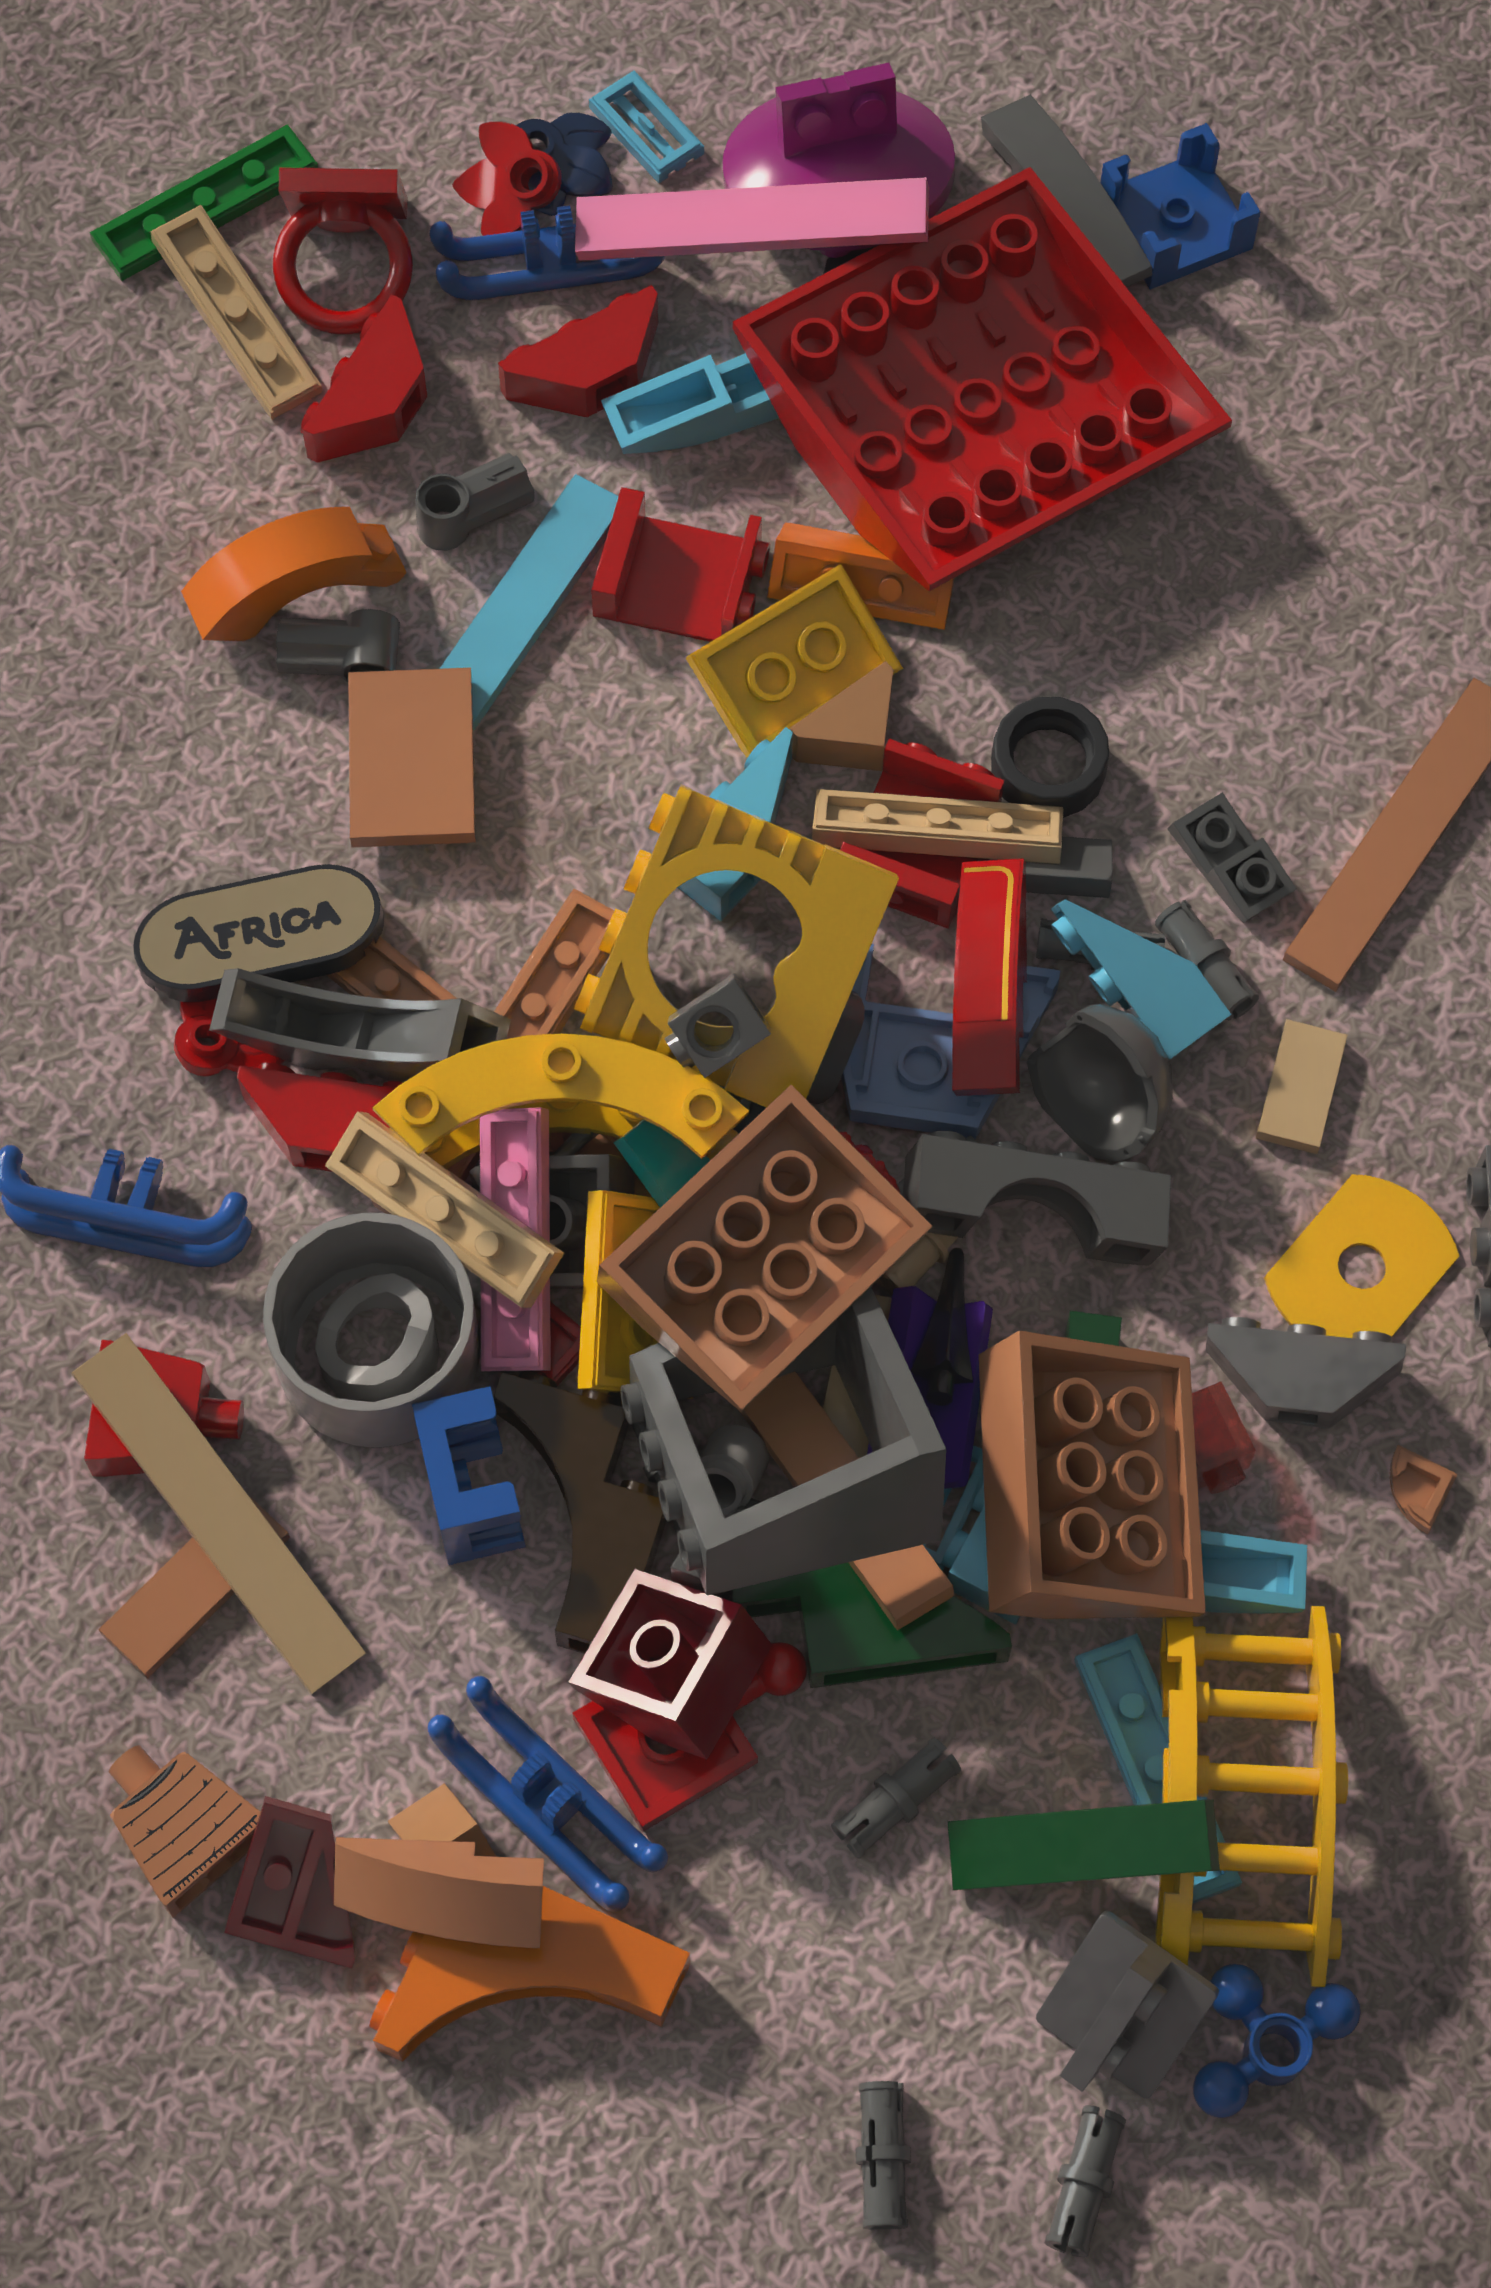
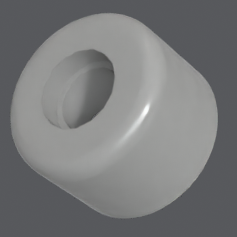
(377, 1399)

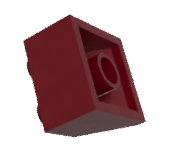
(672, 1662)

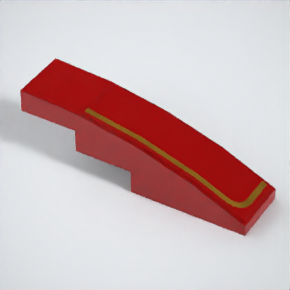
(989, 977)

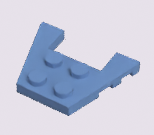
(904, 1062)

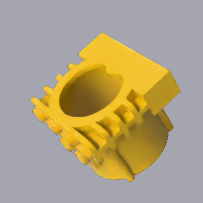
(839, 914)

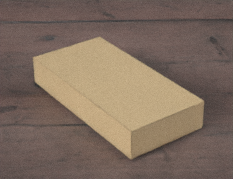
(1301, 1086)

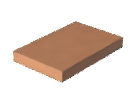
(411, 757)

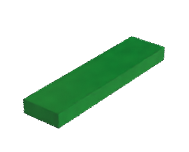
(222, 190)

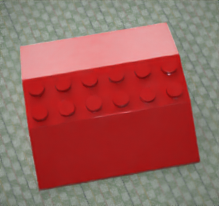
(975, 381)

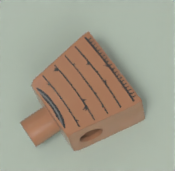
(180, 1824)

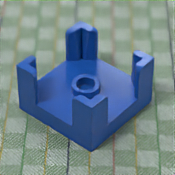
(1182, 209)
(469, 1519)

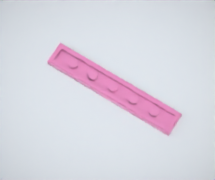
(752, 219)

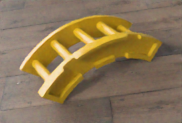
(581, 1080)
(1192, 1776)

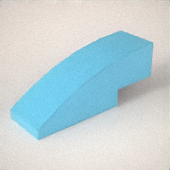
(689, 406)
(1252, 1574)

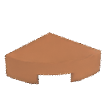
(1419, 1487)

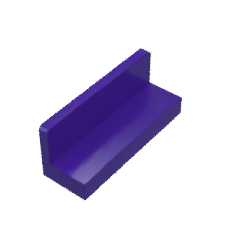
(955, 1422)

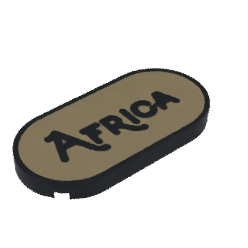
(270, 925)

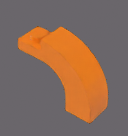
(283, 561)

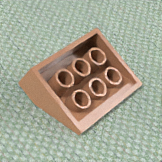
(762, 1249)
(1089, 1480)

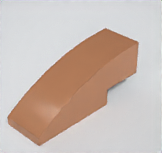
(441, 1889)

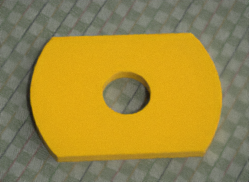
(1374, 1215)

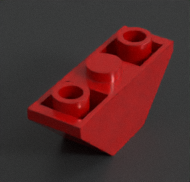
(585, 358)
(370, 392)
(306, 1111)

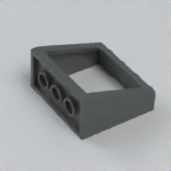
(840, 1517)

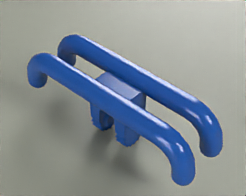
(547, 254)
(123, 1227)
(545, 1796)

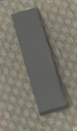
(1032, 139)

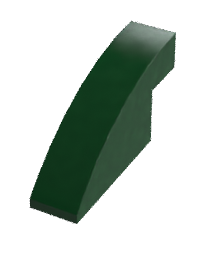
(854, 1640)

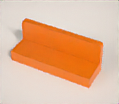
(886, 589)

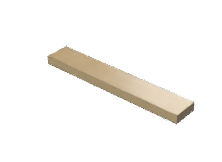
(218, 1513)

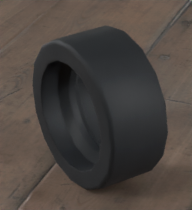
(1065, 717)

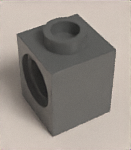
(726, 998)

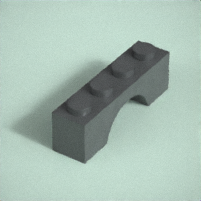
(1113, 1209)

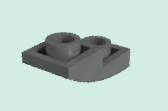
(1230, 859)

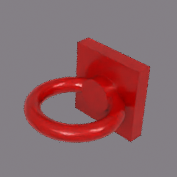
(347, 204)

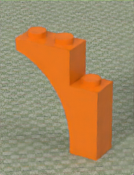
(578, 1958)

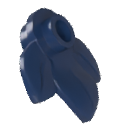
(574, 146)

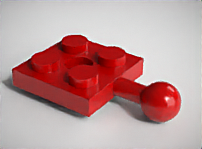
(662, 1784)

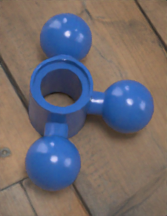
(1329, 2012)

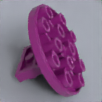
(841, 133)

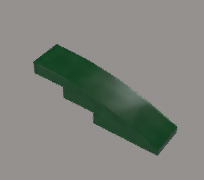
(1084, 1845)

